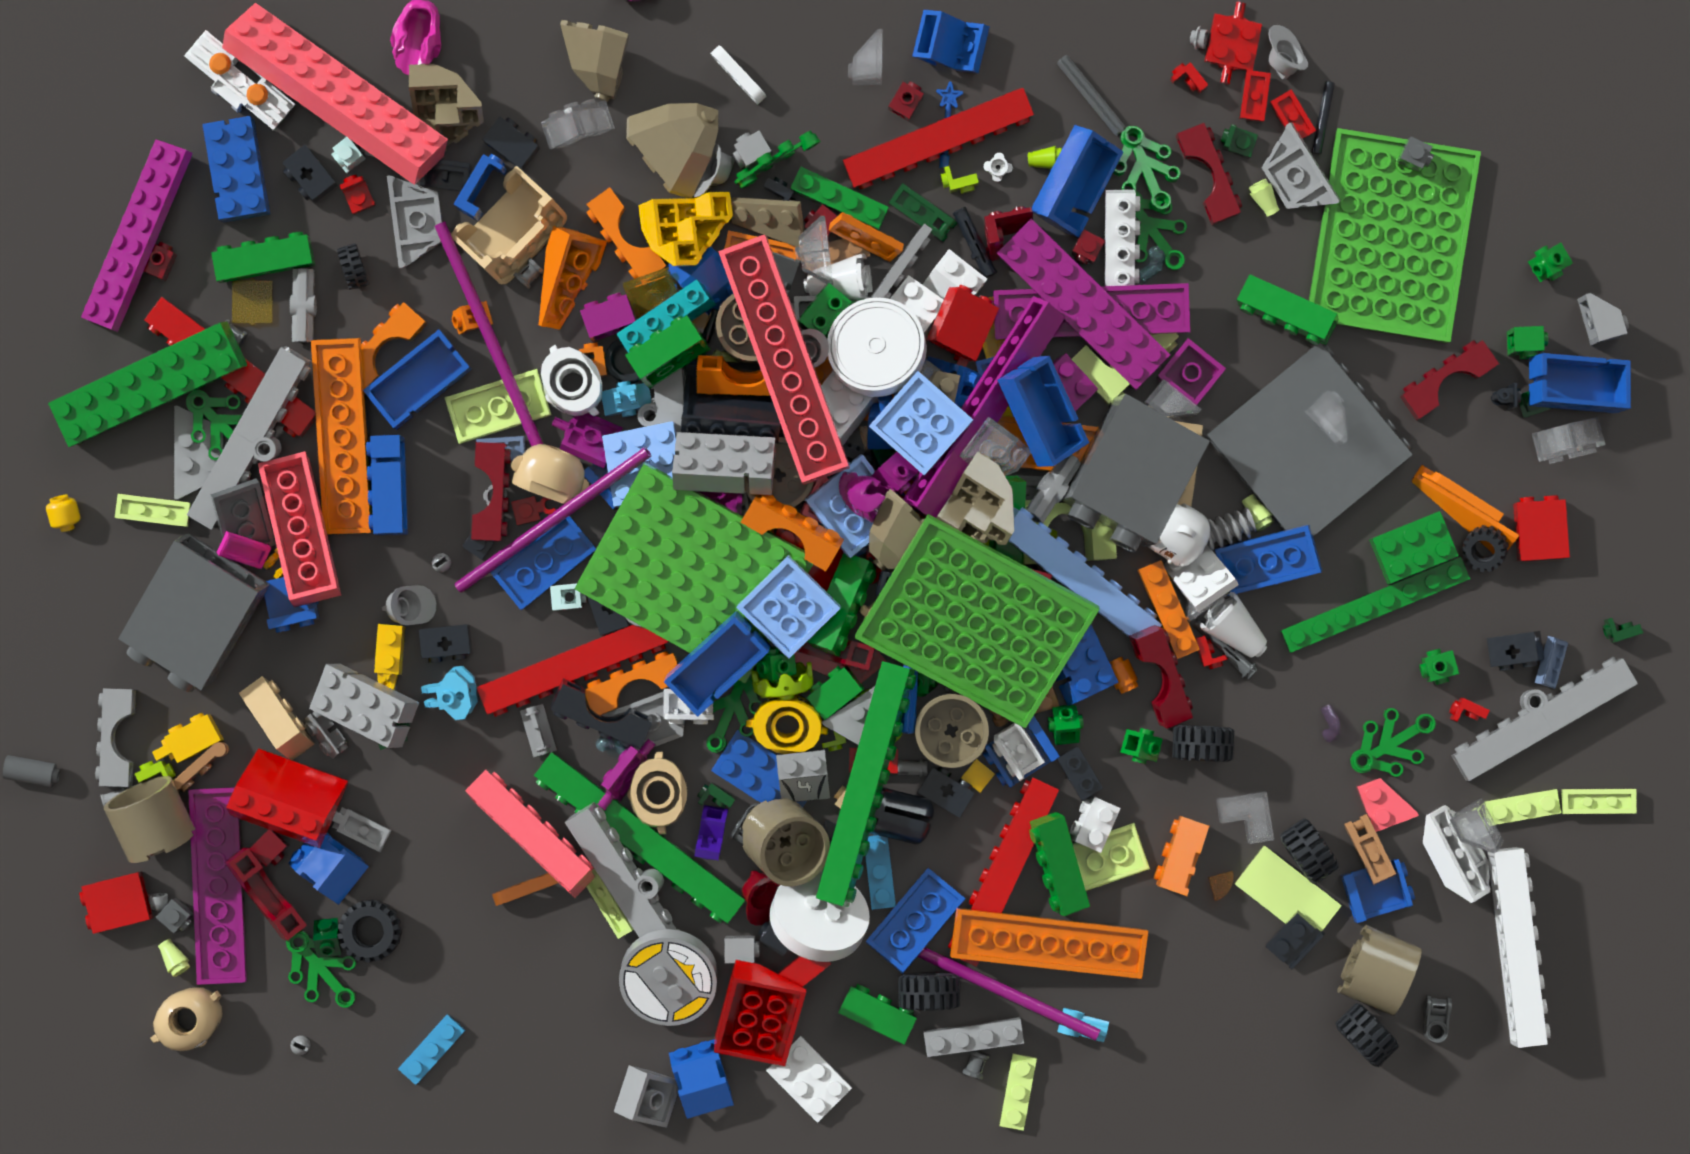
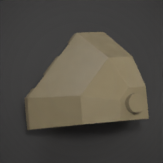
(596, 56)
(444, 101)
(676, 143)
(981, 503)
(892, 531)

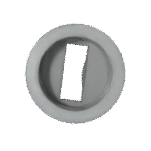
(445, 566)
(158, 901)
(302, 1040)

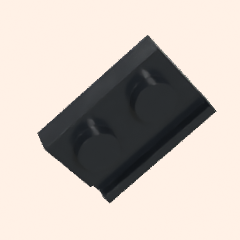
(1294, 939)

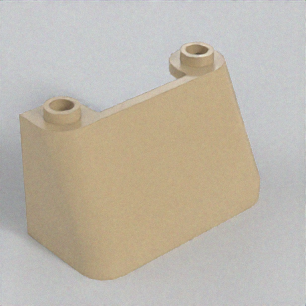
(512, 228)

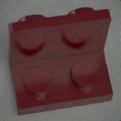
(1000, 224)

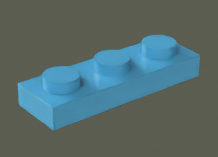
(880, 873)
(431, 1049)

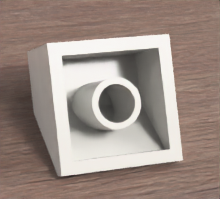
(952, 272)

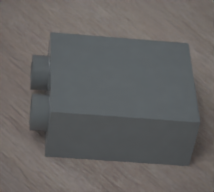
(1133, 473)
(192, 613)

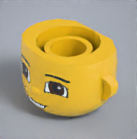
(801, 739)

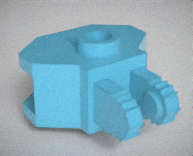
(625, 399)
(454, 693)

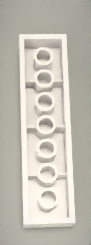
(851, 408)
(1518, 947)

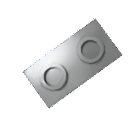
(538, 730)
(329, 742)

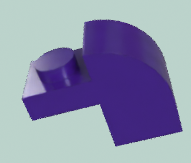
(711, 833)

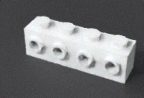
(1120, 237)

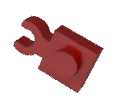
(529, 510)

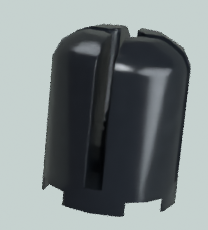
(903, 816)

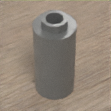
(30, 771)

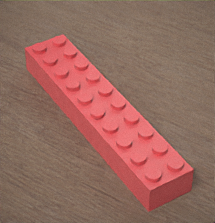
(334, 93)
(784, 359)

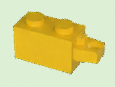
(389, 654)
(189, 740)

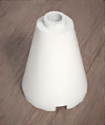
(849, 278)
(1233, 625)

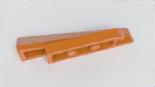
(1461, 504)

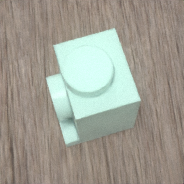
(347, 155)
(558, 597)

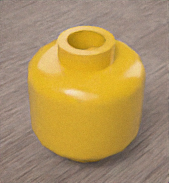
(63, 512)

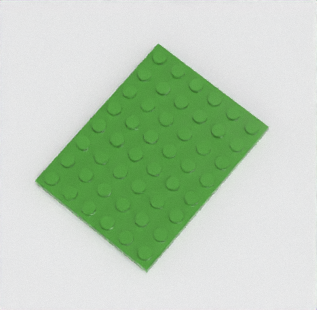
(1396, 238)
(680, 561)
(977, 621)

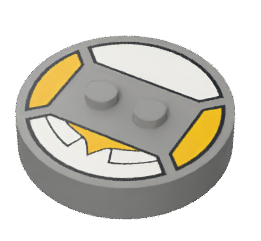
(668, 977)

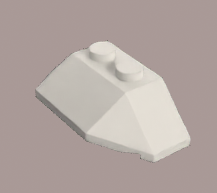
(1459, 865)

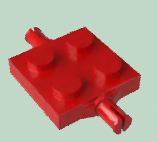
(1233, 42)

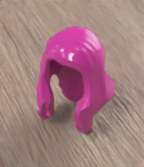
(416, 35)

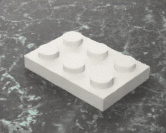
(1203, 579)
(810, 1080)

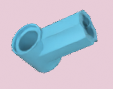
(1098, 1023)

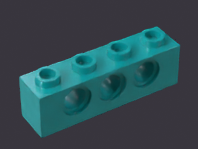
(689, 301)

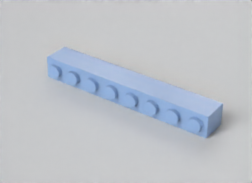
(1077, 576)

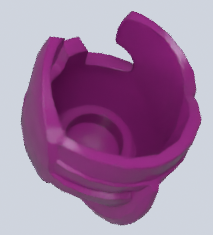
(862, 494)

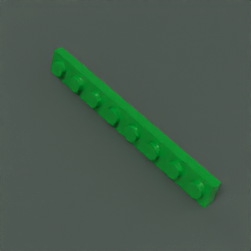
(1375, 604)

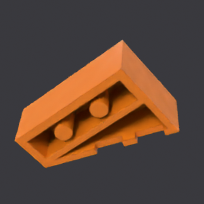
(1181, 855)

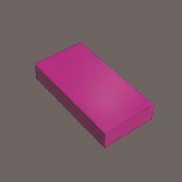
(243, 550)

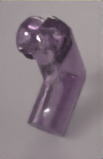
(1333, 723)

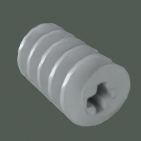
(1231, 527)

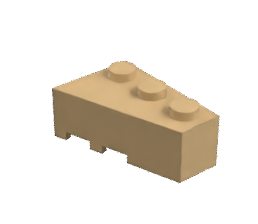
(276, 718)

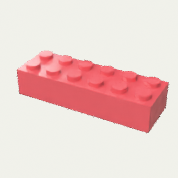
(299, 529)
(534, 837)

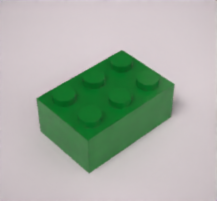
(667, 351)
(1413, 547)

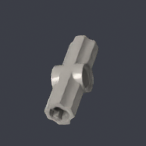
(303, 305)
(1052, 488)

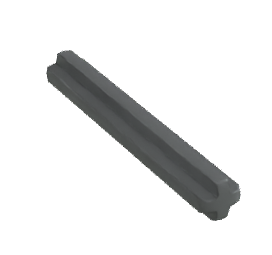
(1091, 95)

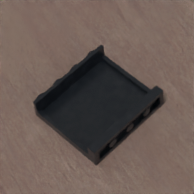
(728, 413)

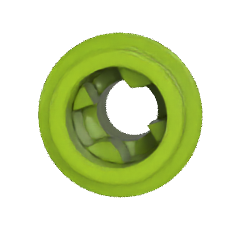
(1044, 158)

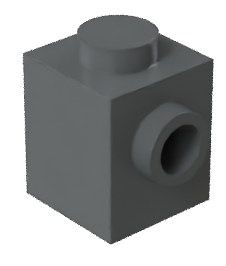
(1415, 154)
(175, 916)

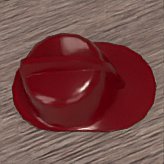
(759, 894)

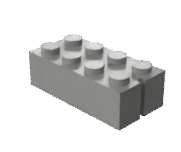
(722, 461)
(363, 705)

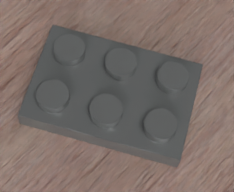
(243, 512)

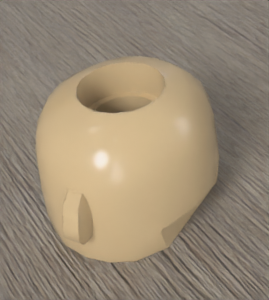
(549, 473)
(658, 771)
(208, 1015)

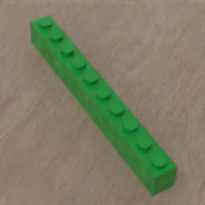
(865, 784)
(643, 840)

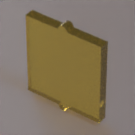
(252, 301)

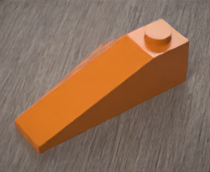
(567, 266)

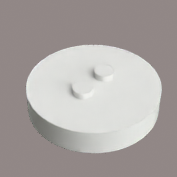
(876, 346)
(817, 927)

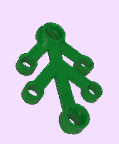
(766, 162)
(1146, 165)
(1149, 226)
(218, 423)
(733, 703)
(1388, 745)
(316, 967)

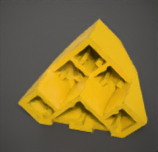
(684, 227)

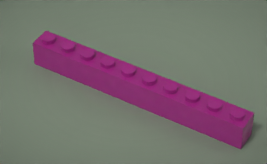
(986, 400)

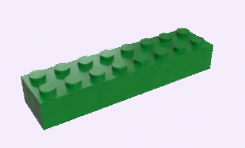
(148, 384)

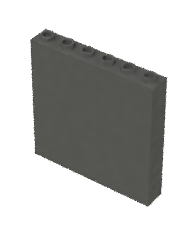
(1290, 458)

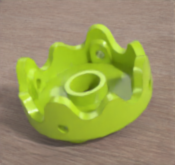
(787, 686)

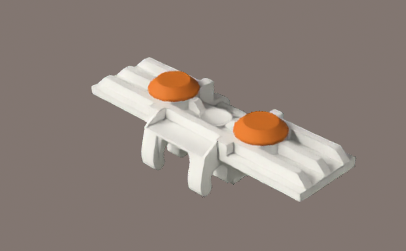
(234, 86)

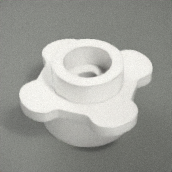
(997, 174)

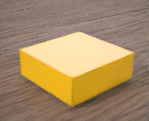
(978, 775)

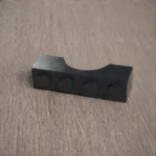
(627, 727)

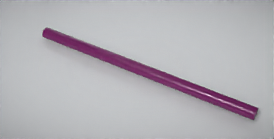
(488, 334)
(553, 519)
(1010, 993)

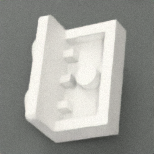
(677, 710)
(1017, 750)
(1094, 823)

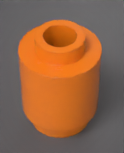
(1125, 675)

